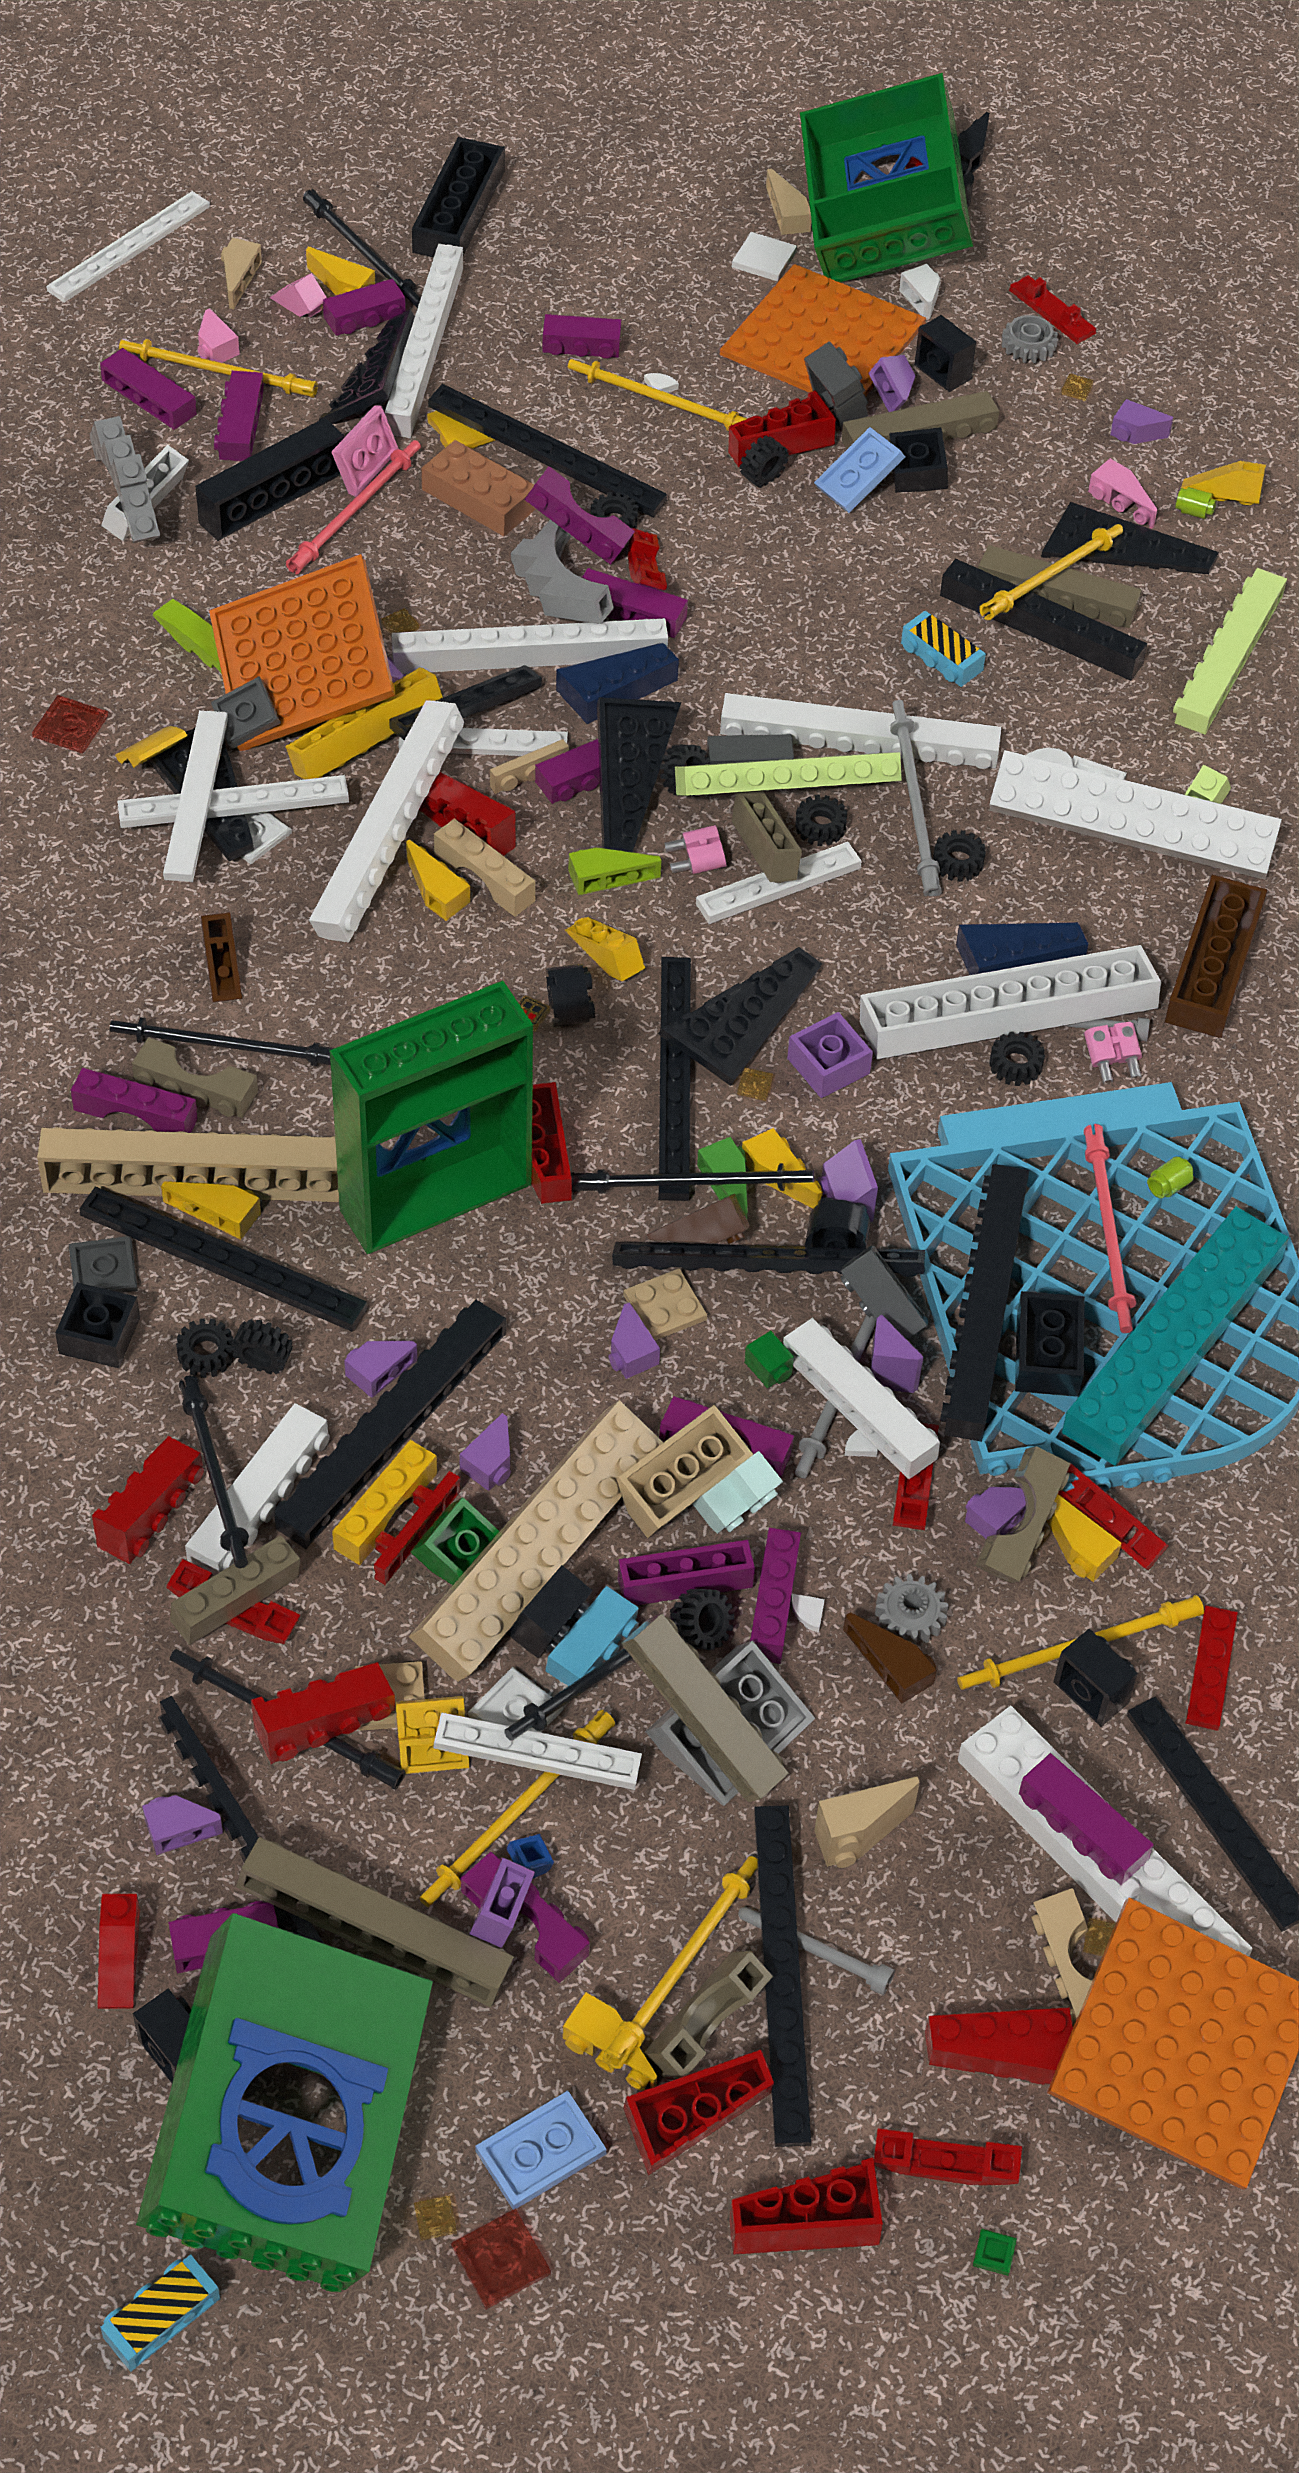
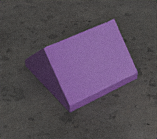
(894, 1359)

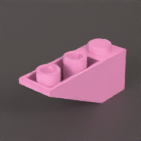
(1120, 486)

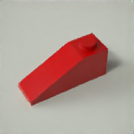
(118, 1950)

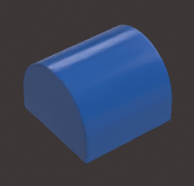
(531, 1854)

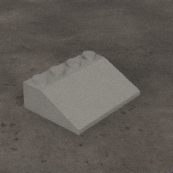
(763, 1701)

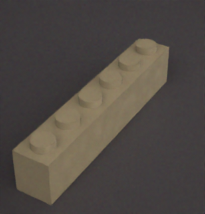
(955, 416)
(1070, 588)
(705, 1707)

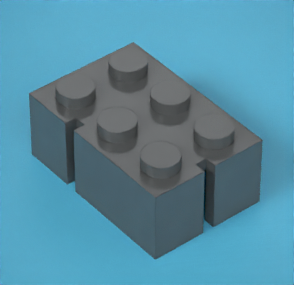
(837, 383)

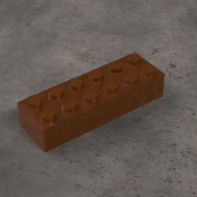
(1216, 956)

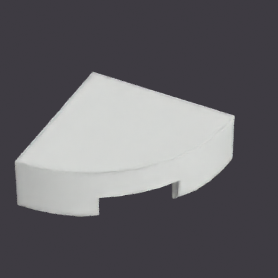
(661, 382)
(860, 1446)
(808, 1610)

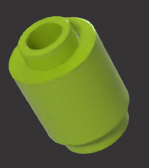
(1195, 502)
(1170, 1177)

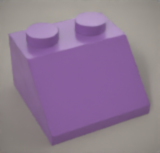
(850, 1177)

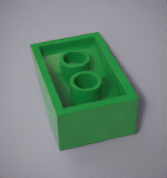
(454, 1540)

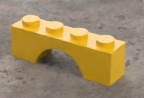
(370, 1515)

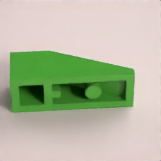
(725, 1157)

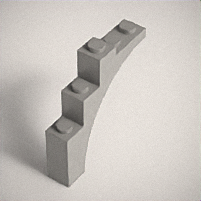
(128, 476)
(557, 587)

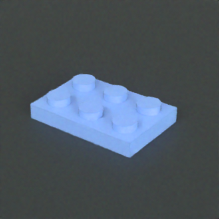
(859, 469)
(540, 2150)

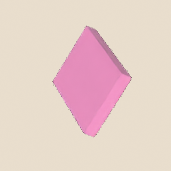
(364, 450)

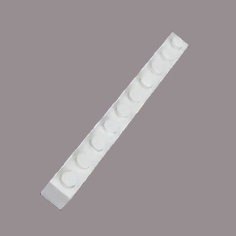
(424, 340)
(522, 645)
(860, 730)
(387, 821)

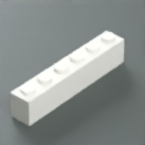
(862, 1398)
(261, 1485)

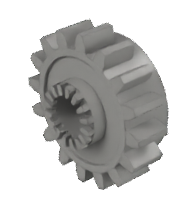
(1029, 338)
(907, 1624)

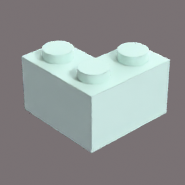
(744, 1489)

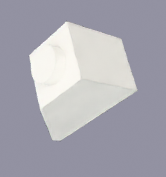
(921, 288)

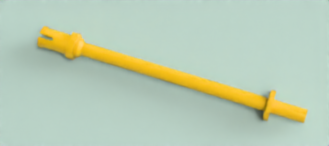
(594, 372)
(289, 383)
(1004, 601)
(1168, 1615)
(449, 1876)
(631, 2032)

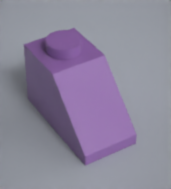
(893, 380)
(1140, 424)
(632, 1345)
(379, 1363)
(488, 1455)
(996, 1510)
(179, 1822)
(502, 1903)

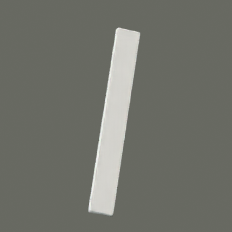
(128, 246)
(195, 796)
(239, 800)

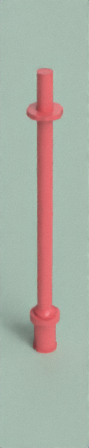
(309, 550)
(1097, 1154)

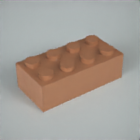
(478, 487)

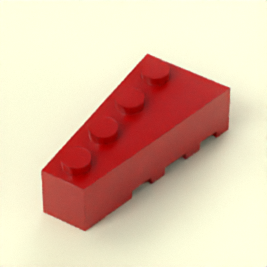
(797, 427)
(477, 812)
(550, 1160)
(147, 1500)
(321, 1711)
(1001, 2043)
(694, 2107)
(810, 2214)

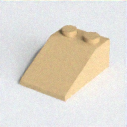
(858, 1820)

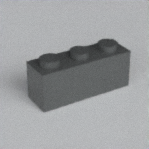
(749, 748)
(882, 1292)

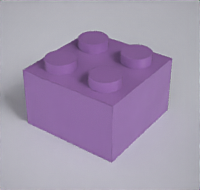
(829, 1055)

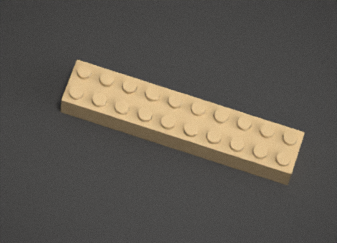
(142, 1160)
(534, 1543)

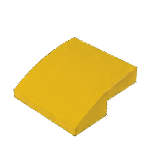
(453, 430)
(151, 746)
(417, 1731)

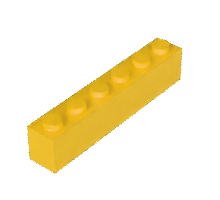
(357, 731)

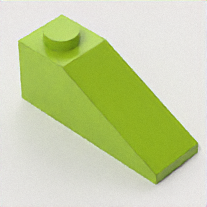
(607, 868)

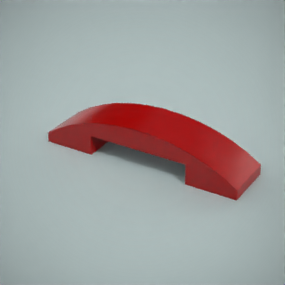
(642, 560)
(913, 1496)
(264, 1621)
(947, 2161)

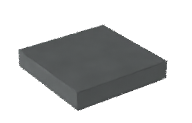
(248, 712)
(104, 1264)

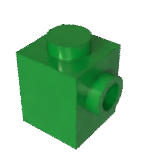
(769, 1359)

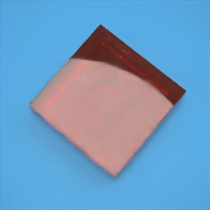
(70, 724)
(500, 2258)

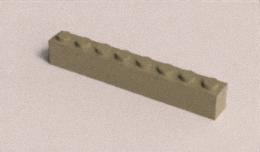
(374, 1921)

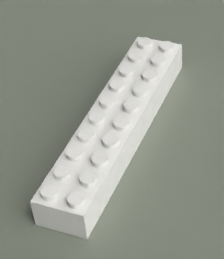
(1135, 814)
(1009, 1001)
(1008, 1751)

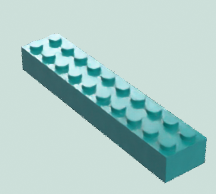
(1174, 1336)

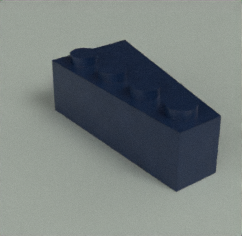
(616, 676)
(1014, 945)

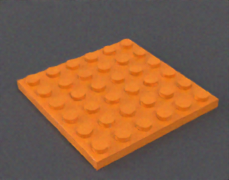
(809, 312)
(310, 644)
(1182, 2044)

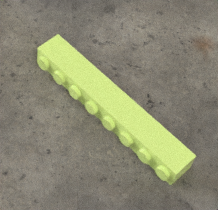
(1230, 651)
(788, 773)

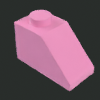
(301, 296)
(216, 339)

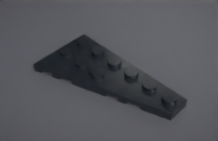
(374, 379)
(1133, 547)
(631, 748)
(228, 833)
(738, 1021)

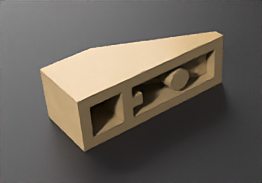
(788, 205)
(240, 265)

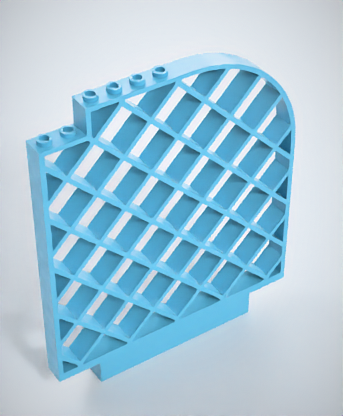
(1055, 1127)

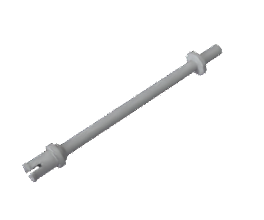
(928, 868)
(813, 1446)

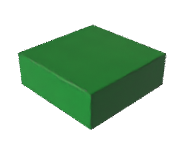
(994, 2252)

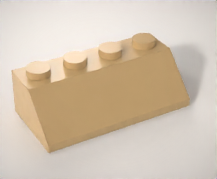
(681, 1470)

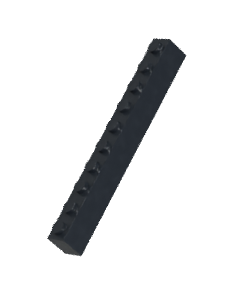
(986, 1303)
(389, 1424)

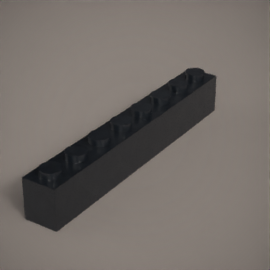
(1047, 621)

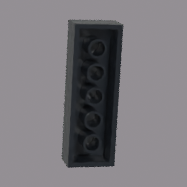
(459, 196)
(268, 479)

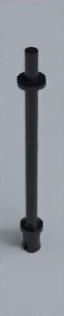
(323, 209)
(314, 1053)
(604, 1181)
(194, 1405)
(536, 1716)
(369, 1763)

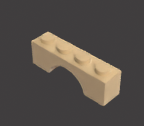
(505, 881)
(1063, 1926)

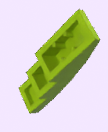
(189, 631)

